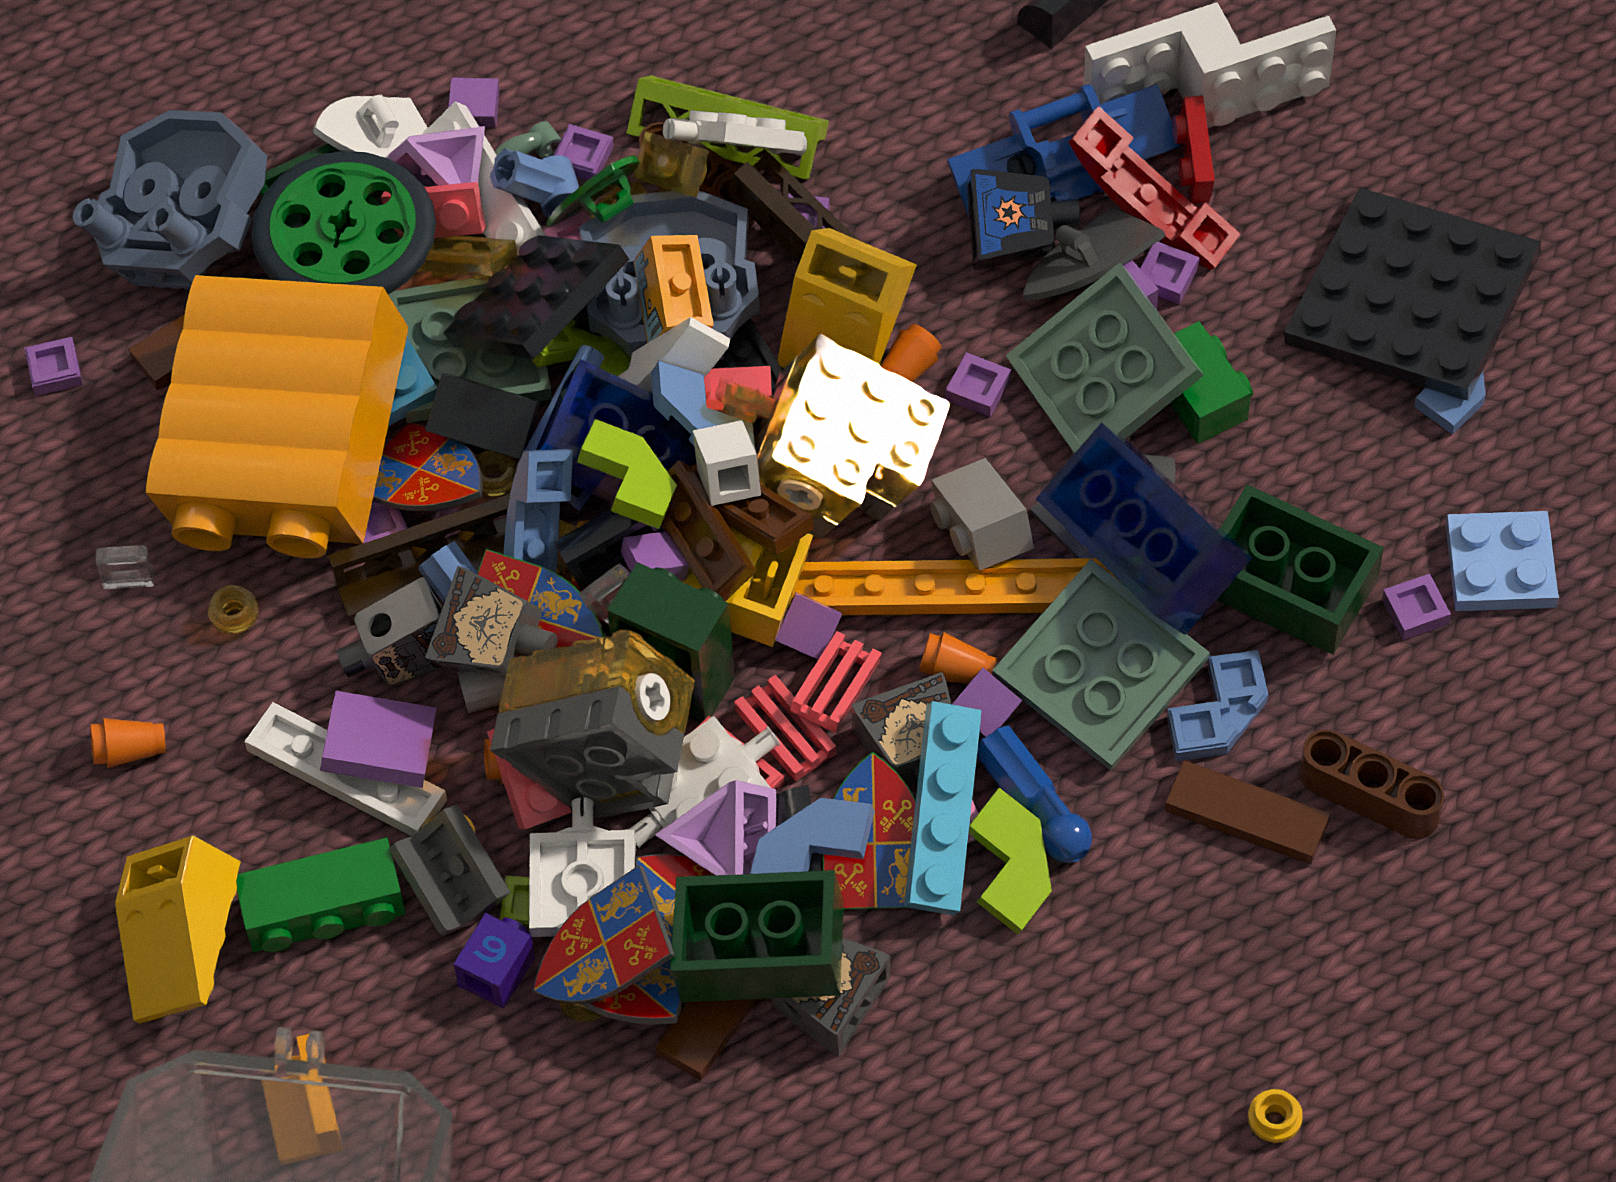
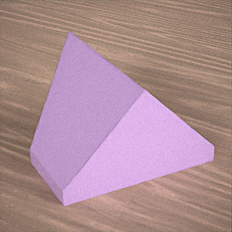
(442, 156)
(725, 827)

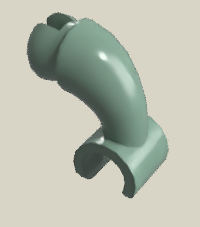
(536, 139)

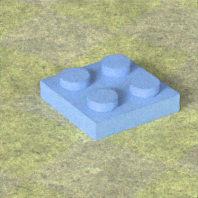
(1501, 561)

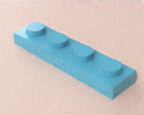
(942, 808)

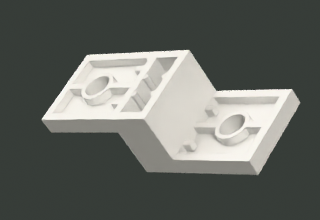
(1204, 58)

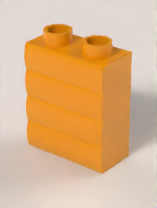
(276, 413)

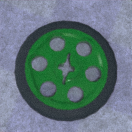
(361, 174)

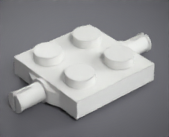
(736, 131)
(705, 765)
(573, 867)

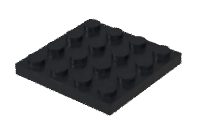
(1413, 293)

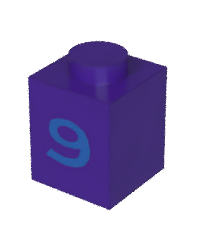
(495, 959)

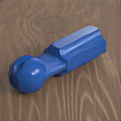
(1019, 775)

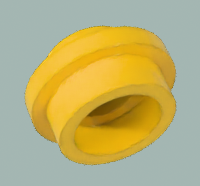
(1280, 1102)

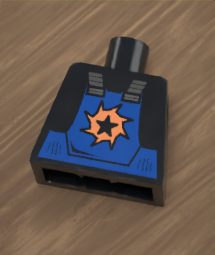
(1013, 217)

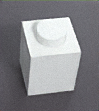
(726, 463)

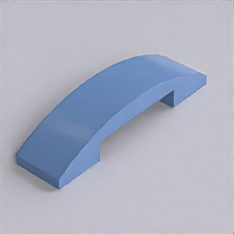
(534, 506)

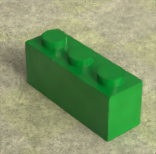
(319, 896)

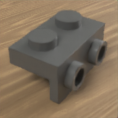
(450, 871)

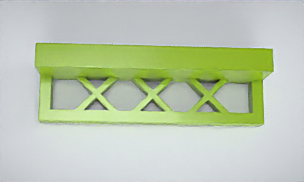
(688, 97)

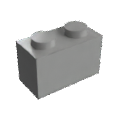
(981, 514)

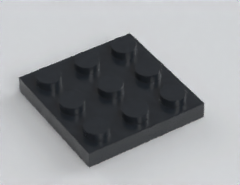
(535, 296)

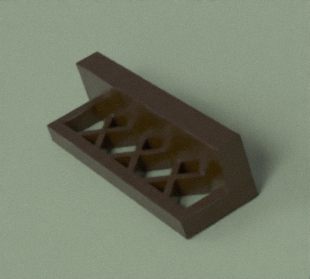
(776, 211)
(389, 571)

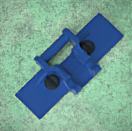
(1139, 113)

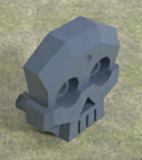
(175, 198)
(723, 245)

